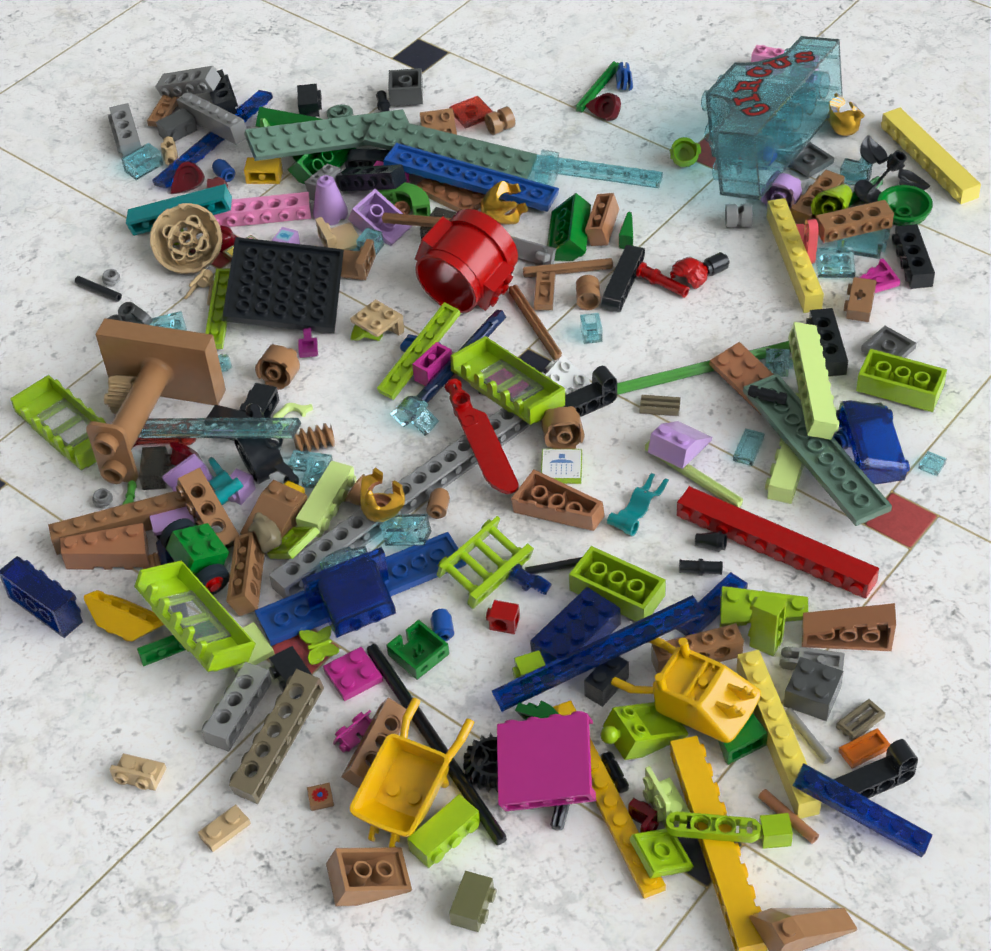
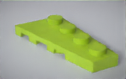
(736, 606)

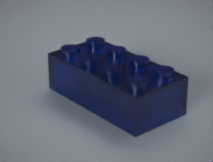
(41, 596)
(577, 625)

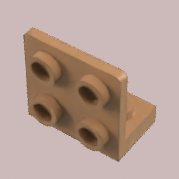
(439, 120)
(358, 263)

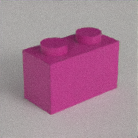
(431, 363)

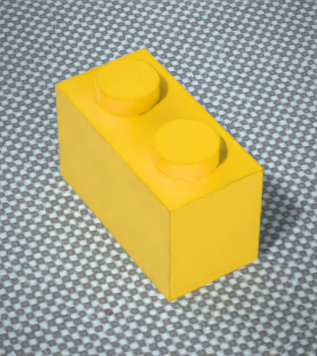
(263, 171)

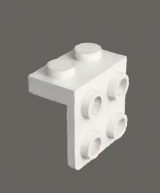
(566, 375)

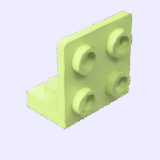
(662, 796)

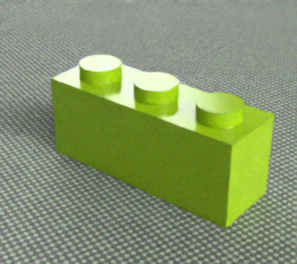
(767, 622)
(444, 831)

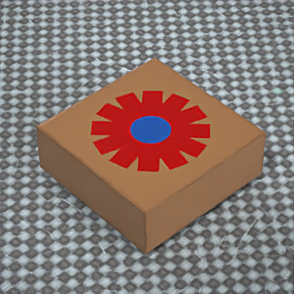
(320, 796)

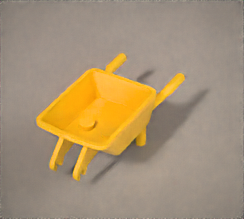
(699, 692)
(403, 781)

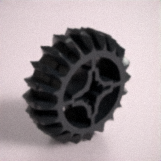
(487, 773)

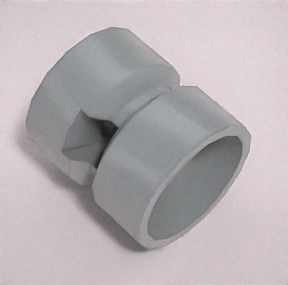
(738, 215)

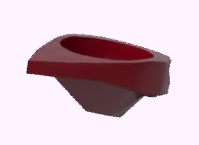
(605, 106)
(187, 178)

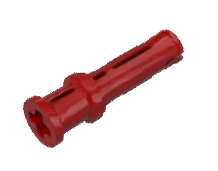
(655, 277)

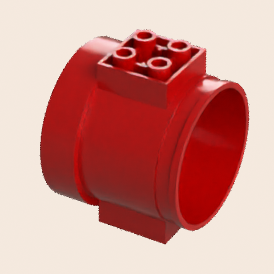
(466, 261)

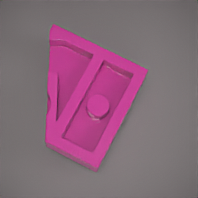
(883, 275)

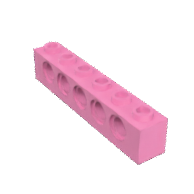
(266, 210)

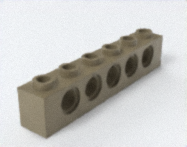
(277, 747)

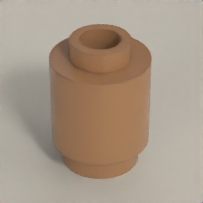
(438, 503)

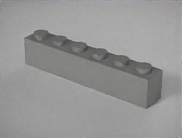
(214, 118)

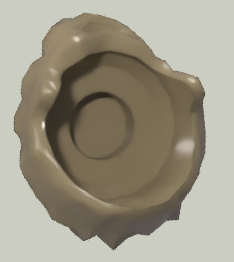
(266, 531)

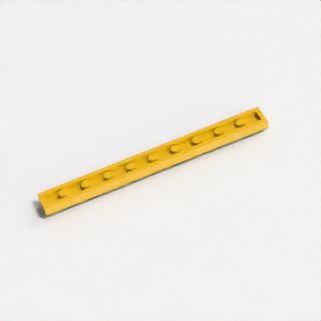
(617, 817)

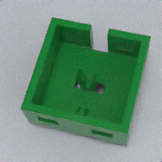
(420, 639)

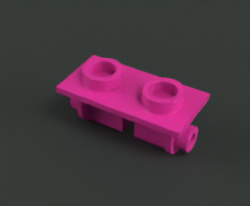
(347, 736)

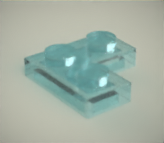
(312, 464)

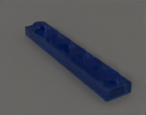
(862, 810)

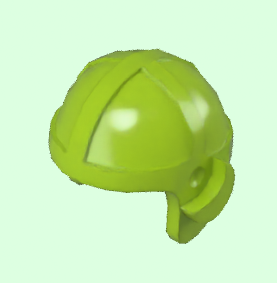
(684, 152)

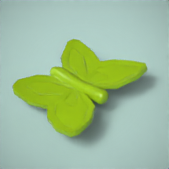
(319, 643)

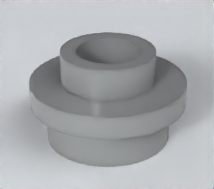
(110, 277)
(102, 497)

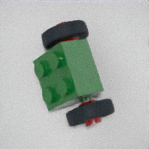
(199, 550)

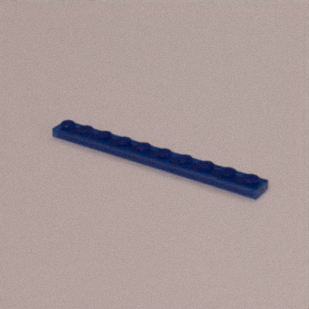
(211, 140)
(597, 653)

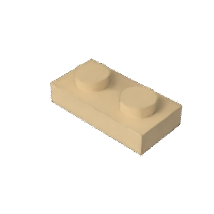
(224, 828)

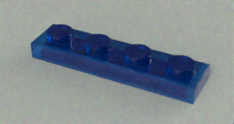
(711, 605)

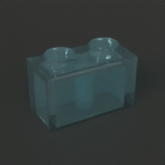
(142, 161)
(406, 530)

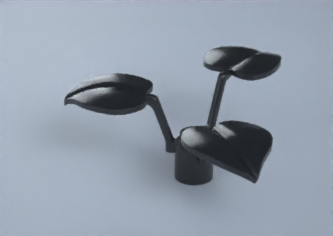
(873, 153)

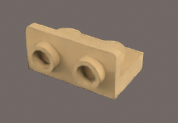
(138, 772)

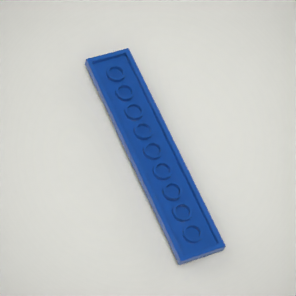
(469, 176)
(405, 570)

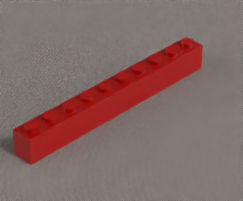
(778, 542)

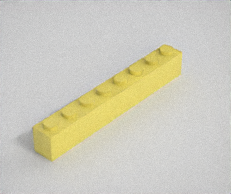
(931, 156)
(794, 255)
(781, 738)

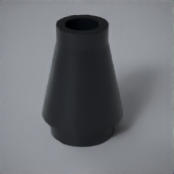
(714, 540)

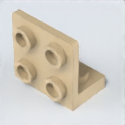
(338, 237)
(378, 318)

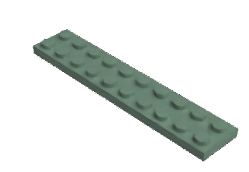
(387, 132)
(313, 135)
(821, 456)

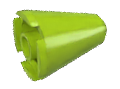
(832, 200)

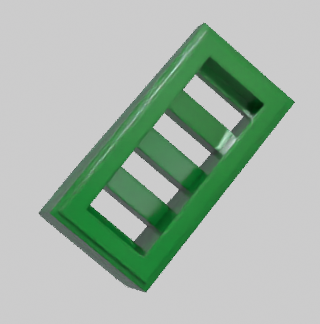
(626, 232)

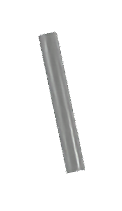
(808, 736)

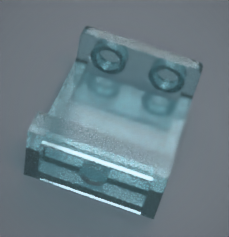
(867, 244)

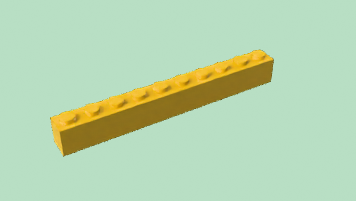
(721, 857)

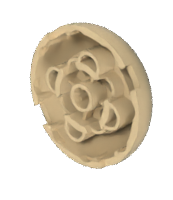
(167, 233)

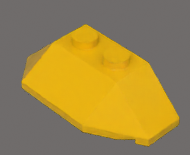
(121, 616)

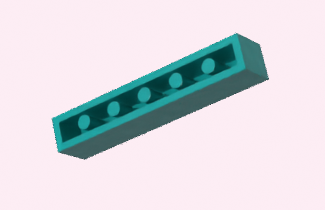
(214, 199)

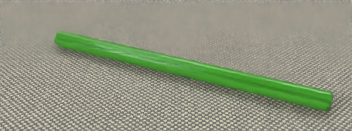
(684, 372)

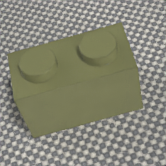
(472, 900)

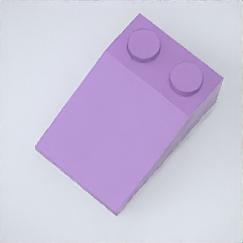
(369, 214)
(677, 443)

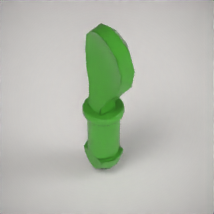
(130, 495)

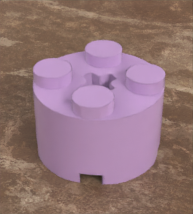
(784, 187)

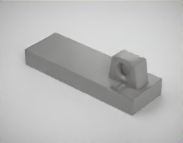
(534, 252)

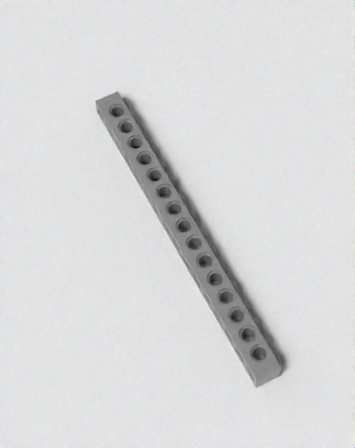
(417, 487)

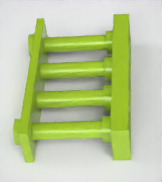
(490, 580)

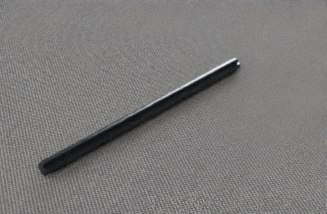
(435, 742)

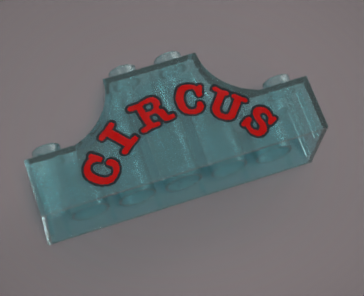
(768, 113)

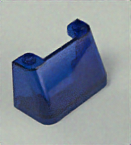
(873, 441)

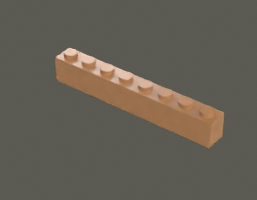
(118, 516)

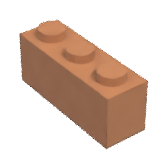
(602, 219)

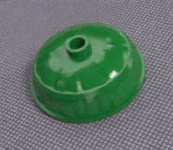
(908, 204)

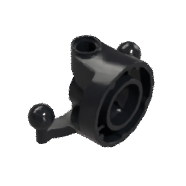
(263, 454)

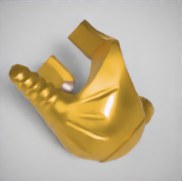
(844, 122)
(496, 209)
(380, 506)

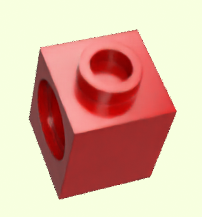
(503, 616)

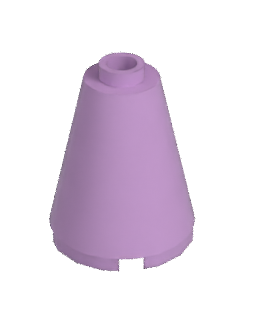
(329, 201)

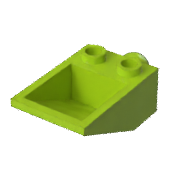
(640, 730)

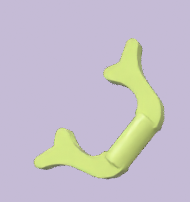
(302, 409)

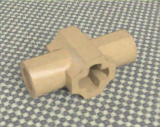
(169, 150)

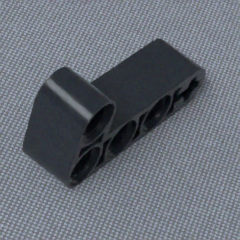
(596, 395)
(885, 773)

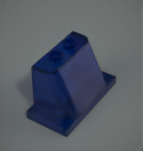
(351, 592)

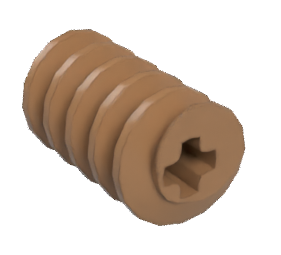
(314, 438)

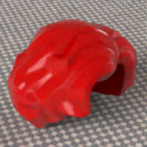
(692, 270)

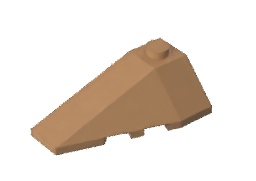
(801, 927)

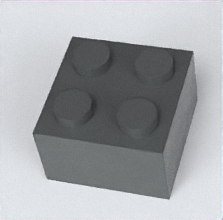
(405, 87)
(813, 688)

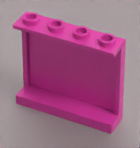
(544, 762)

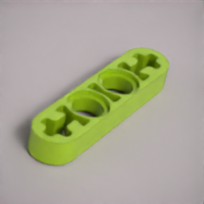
(712, 831)

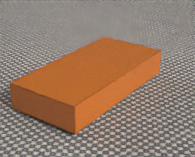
(864, 748)

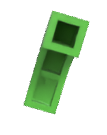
(413, 195)

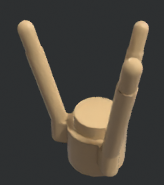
(203, 279)

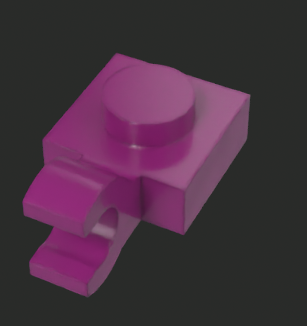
(308, 346)

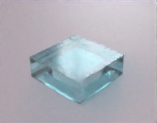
(932, 463)

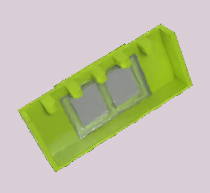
(507, 380)
(58, 419)
(194, 616)

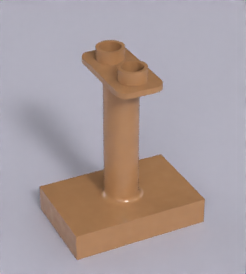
(166, 365)

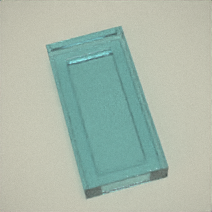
(748, 447)

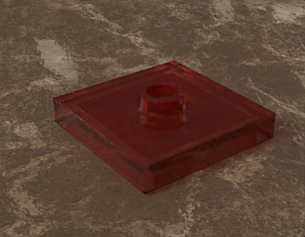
(470, 111)

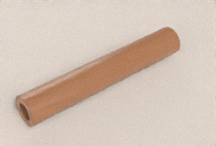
(797, 823)

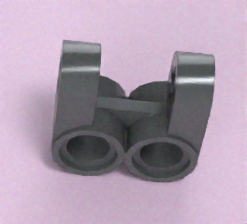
(132, 313)

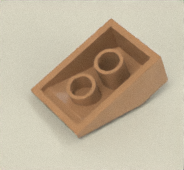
(280, 505)
(367, 875)

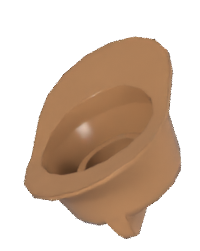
(354, 494)

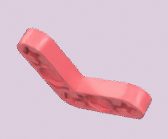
(809, 236)

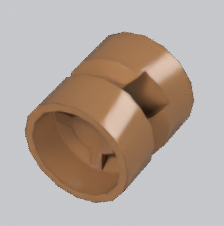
(500, 120)
(588, 292)

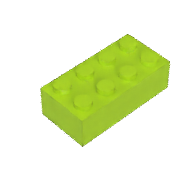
(901, 380)
(619, 582)

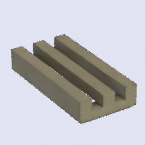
(658, 403)
(866, 726)

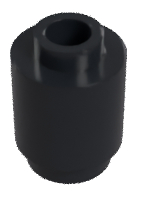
(716, 263)

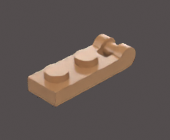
(164, 108)
(544, 291)

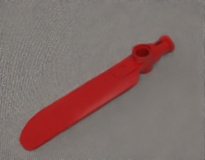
(482, 440)

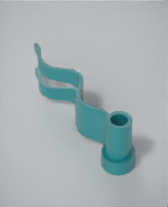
(223, 483)
(637, 507)

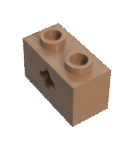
(864, 290)

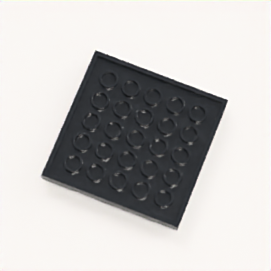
(283, 285)

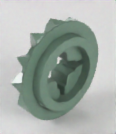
(339, 111)

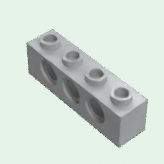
(192, 80)
(123, 129)
(229, 720)

